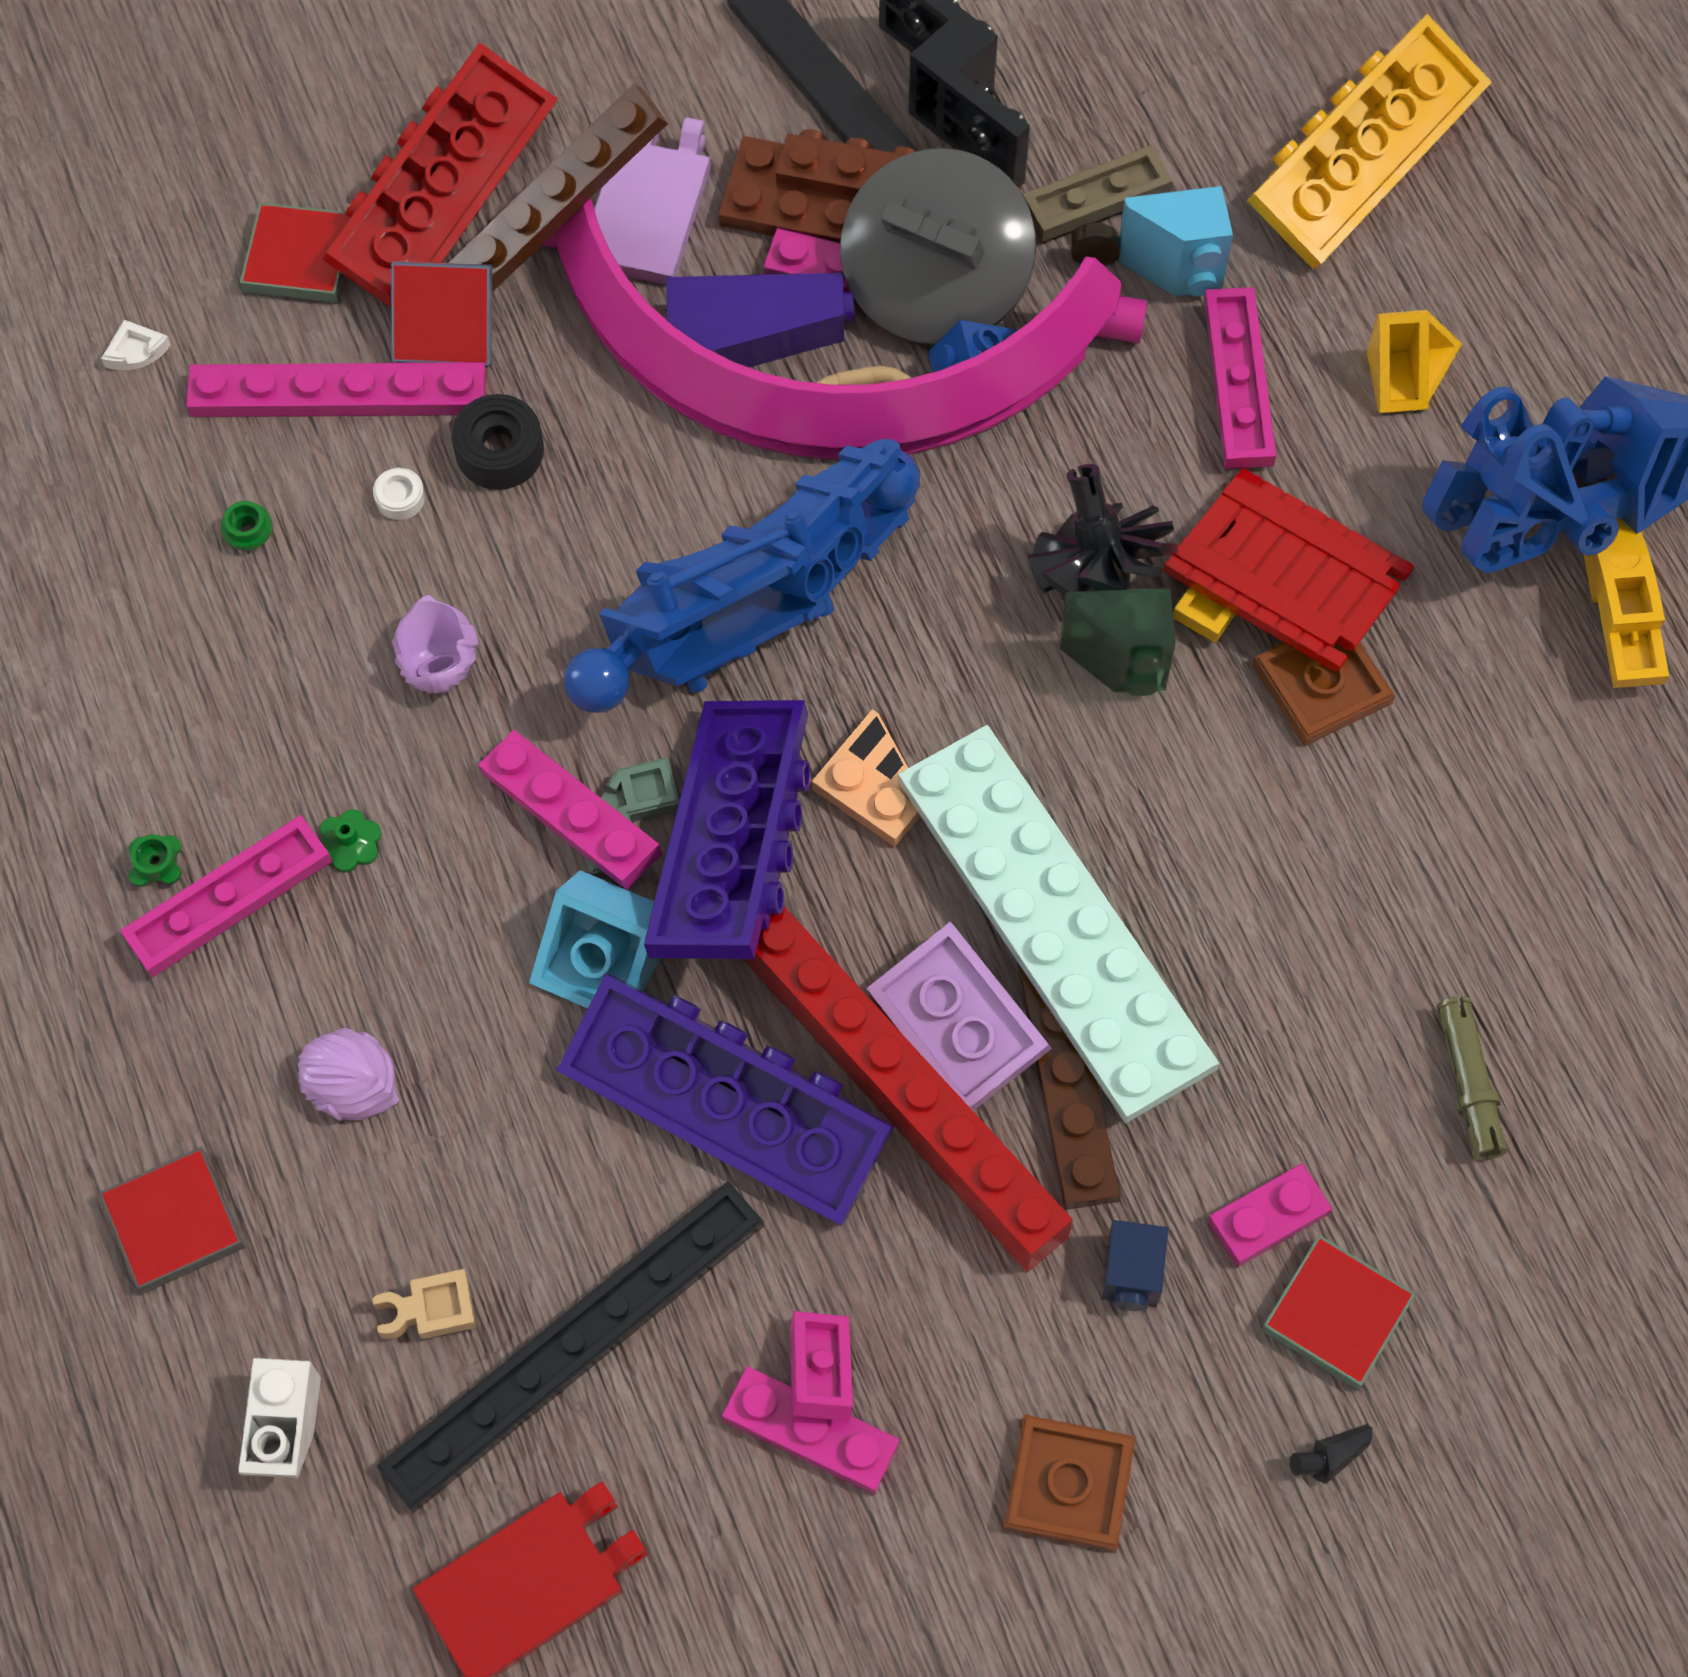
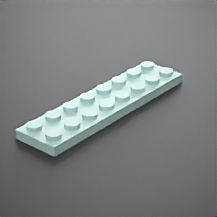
(1058, 924)

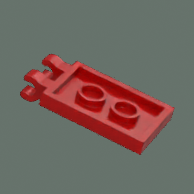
(527, 1583)

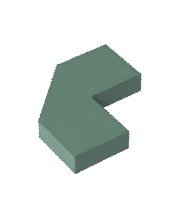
(640, 794)

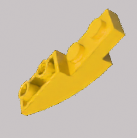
(1629, 609)

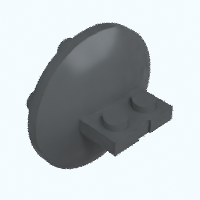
(937, 244)

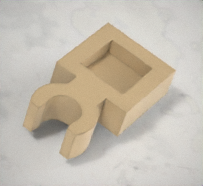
(437, 1305)

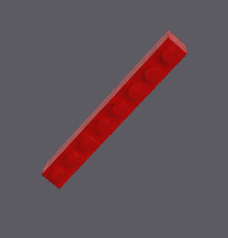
(909, 1092)

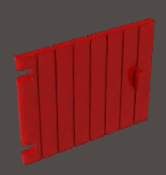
(1288, 569)

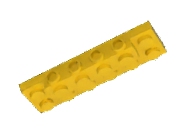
(1367, 140)

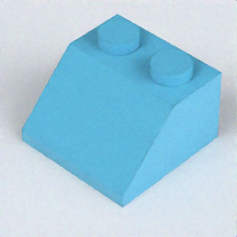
(1177, 239)
(590, 934)

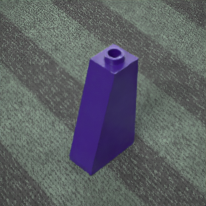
(760, 315)

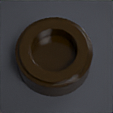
(1095, 241)

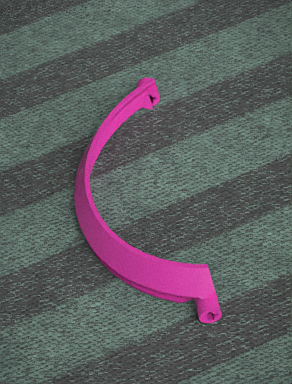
(821, 417)

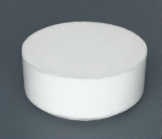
(399, 493)

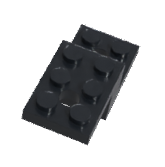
(955, 81)

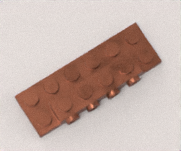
(799, 183)

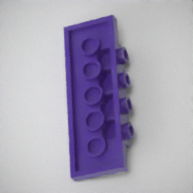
(731, 831)
(726, 1096)

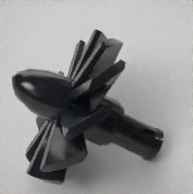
(1096, 546)

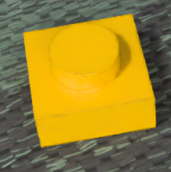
(1202, 615)

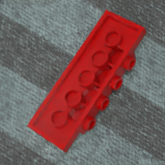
(441, 172)

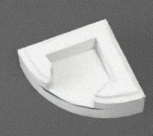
(134, 347)

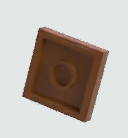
(1322, 699)
(1069, 1483)

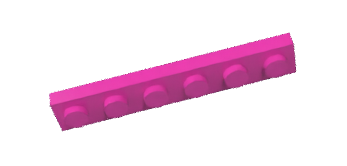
(333, 389)

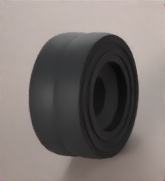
(497, 415)

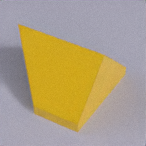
(1408, 359)

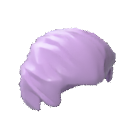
(434, 646)
(347, 1075)

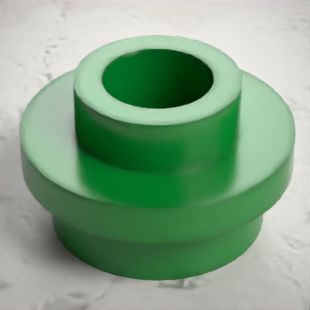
(242, 514)

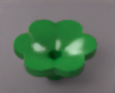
(354, 847)

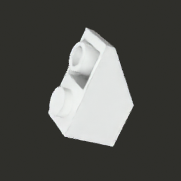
(279, 1417)

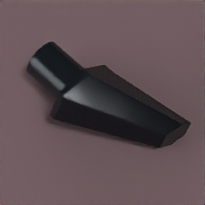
(1331, 1454)

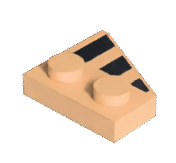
(865, 781)

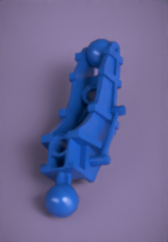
(751, 586)

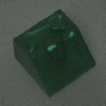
(1121, 637)

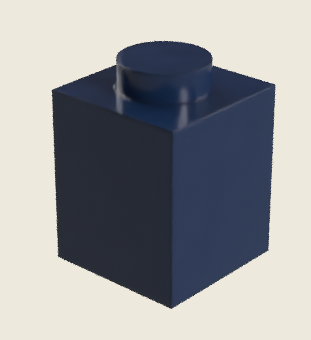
(1134, 1265)

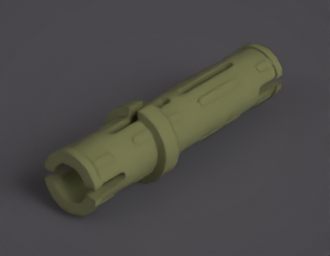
(1476, 1098)

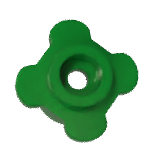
(151, 846)

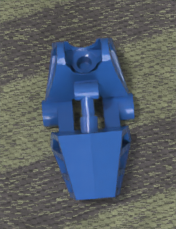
(1530, 468)

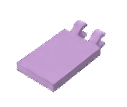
(653, 205)

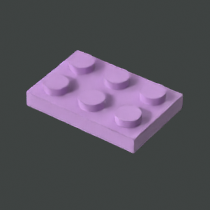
(959, 1017)

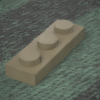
(1096, 192)

